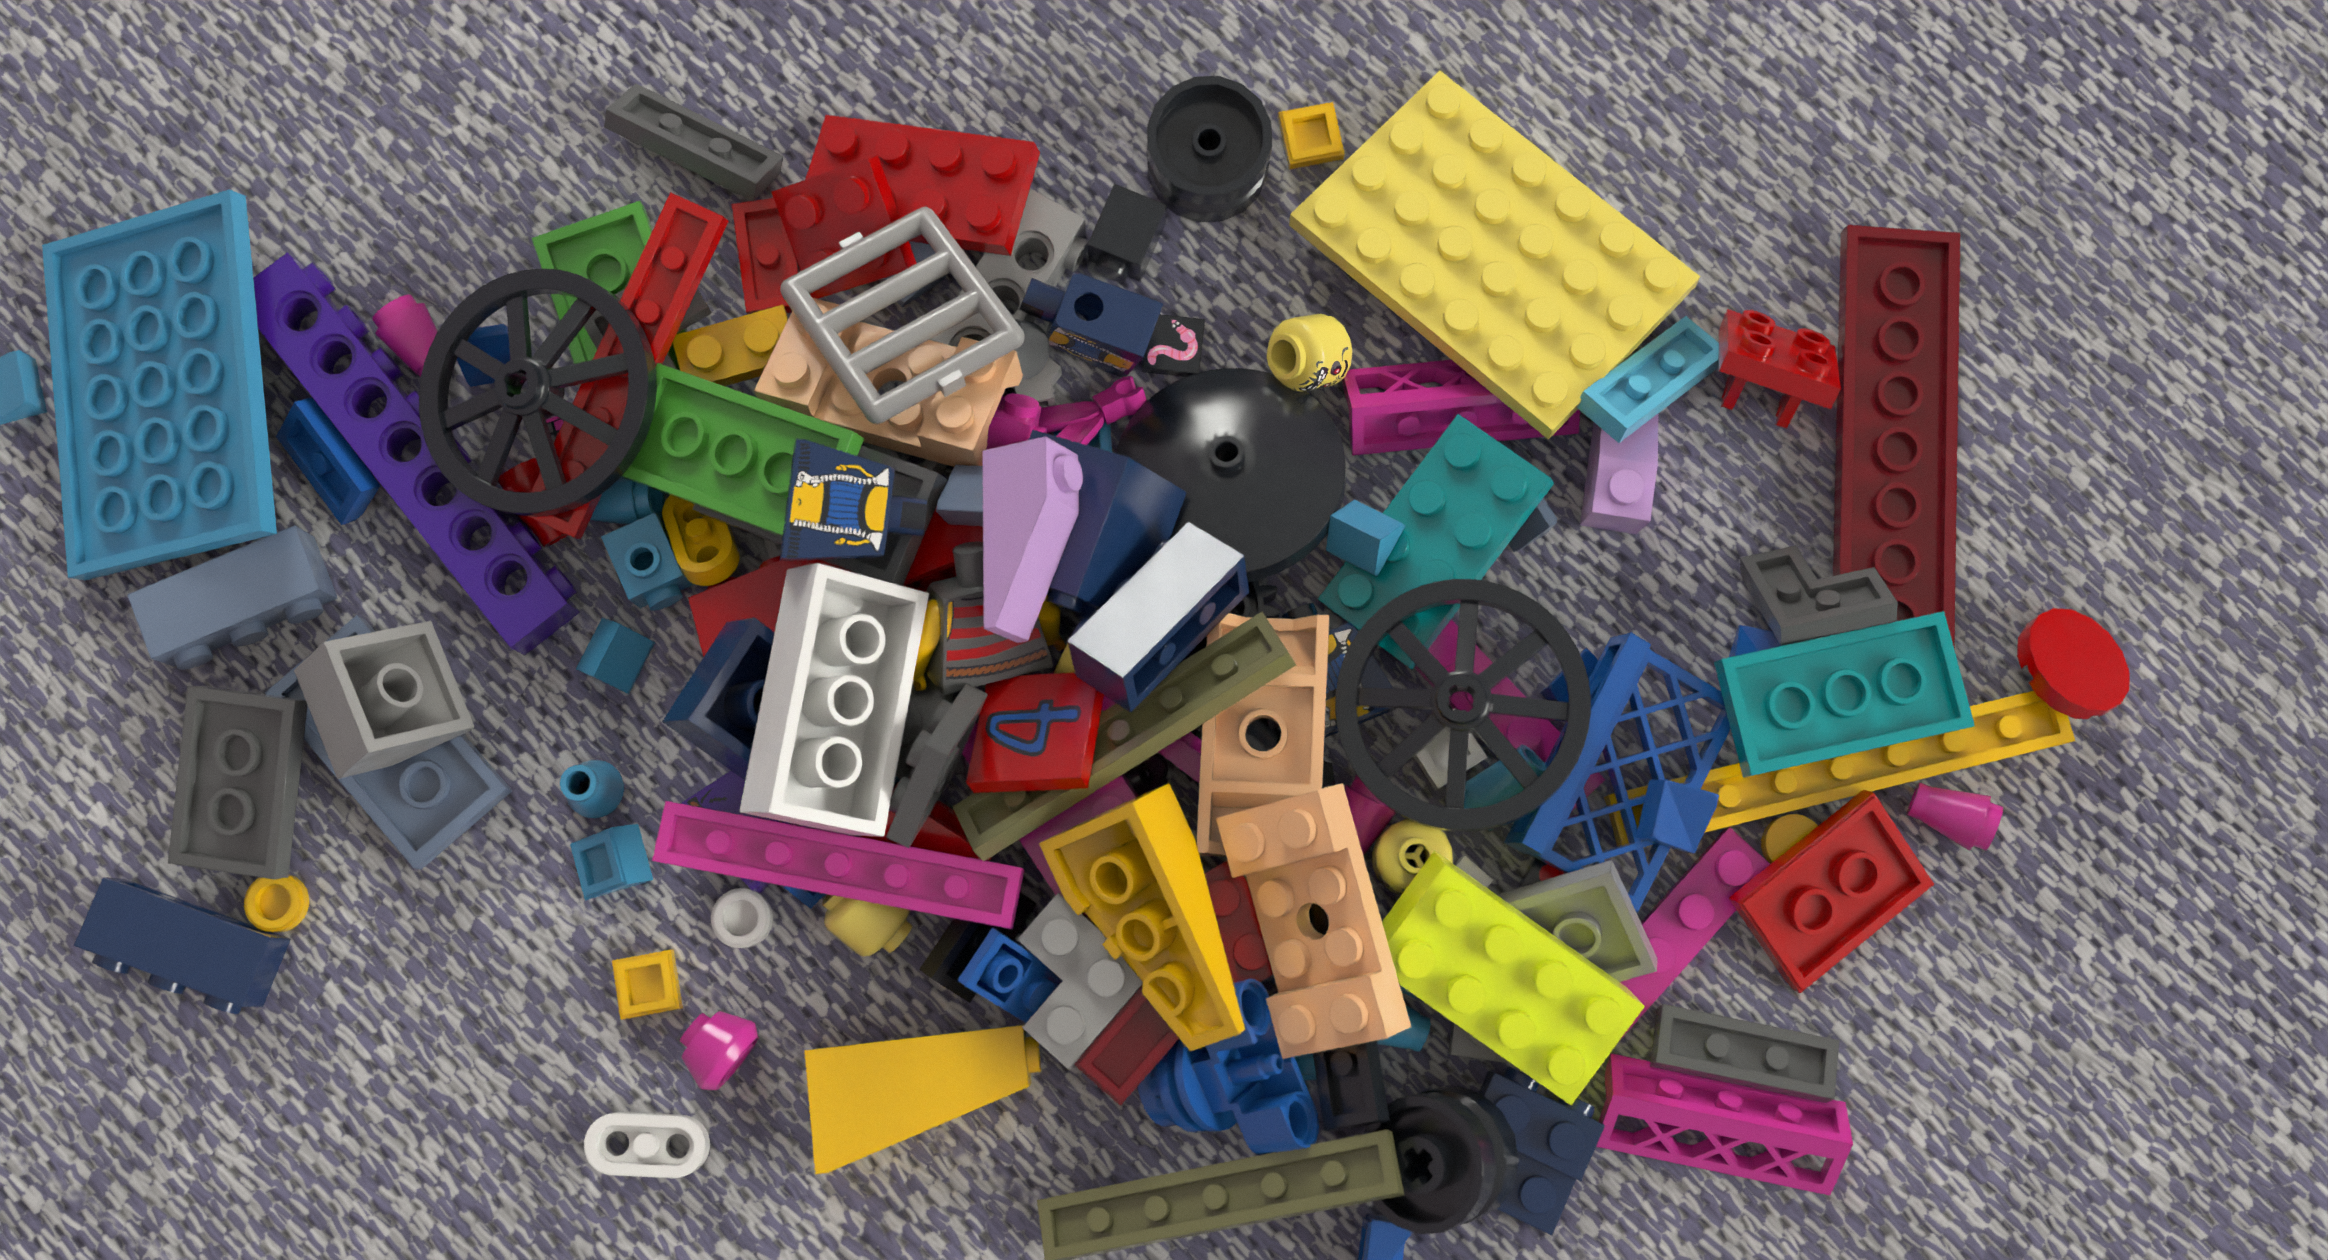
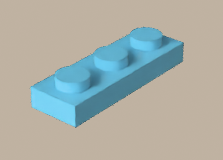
(1650, 379)

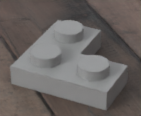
(1092, 982)

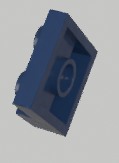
(1551, 1144)

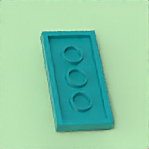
(1457, 521)
(1843, 694)

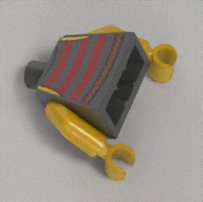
(953, 635)

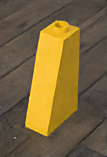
(898, 1088)

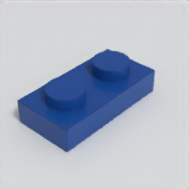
(327, 461)

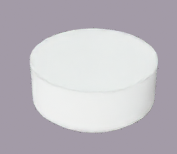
(741, 918)

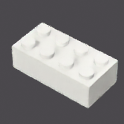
(834, 701)

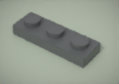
(693, 141)
(1745, 1053)

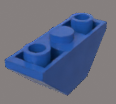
(1009, 976)

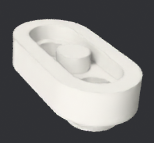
(648, 1145)

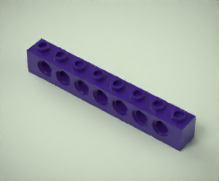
(283, 298)

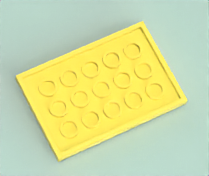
(1493, 252)

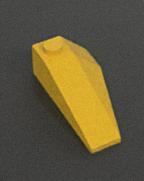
(1149, 896)

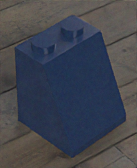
(1118, 526)

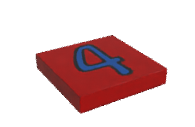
(1035, 734)

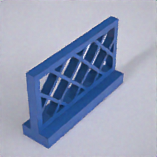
(1611, 688)

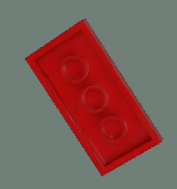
(965, 178)

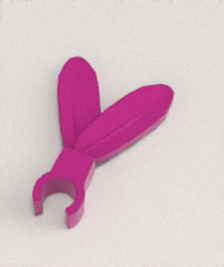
(1084, 419)

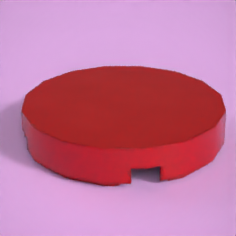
(2073, 663)

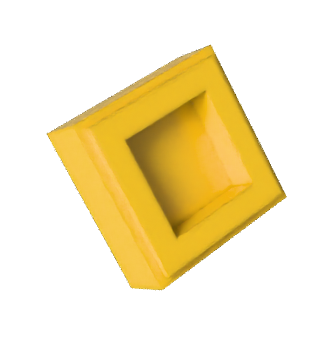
(1311, 135)
(647, 984)

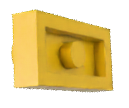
(732, 348)

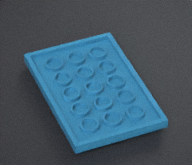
(158, 387)

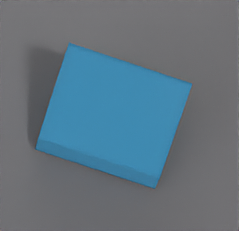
(1362, 536)
(615, 655)

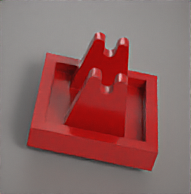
(1787, 361)

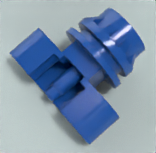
(1235, 1083)

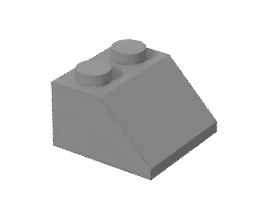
(382, 697)

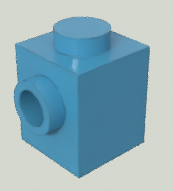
(646, 563)

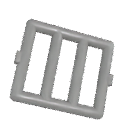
(852, 368)

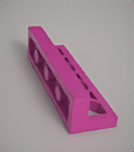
(1417, 416)
(1729, 1118)

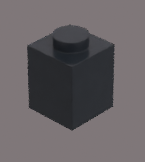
(1126, 234)

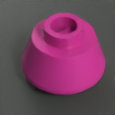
(717, 1047)

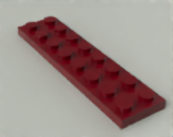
(1899, 414)

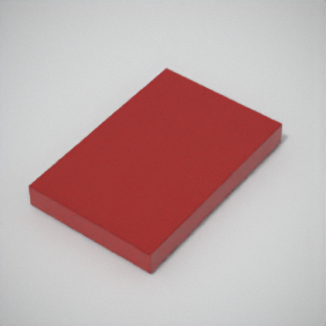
(1831, 891)

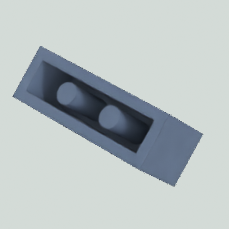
(233, 598)

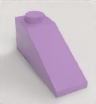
(1621, 479)
(1026, 526)

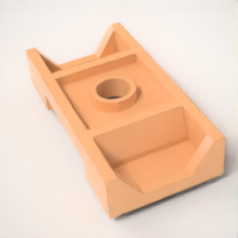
(936, 429)
(1243, 778)
(1331, 985)

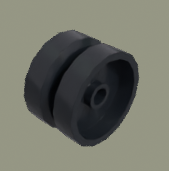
(1183, 130)
(1451, 1157)

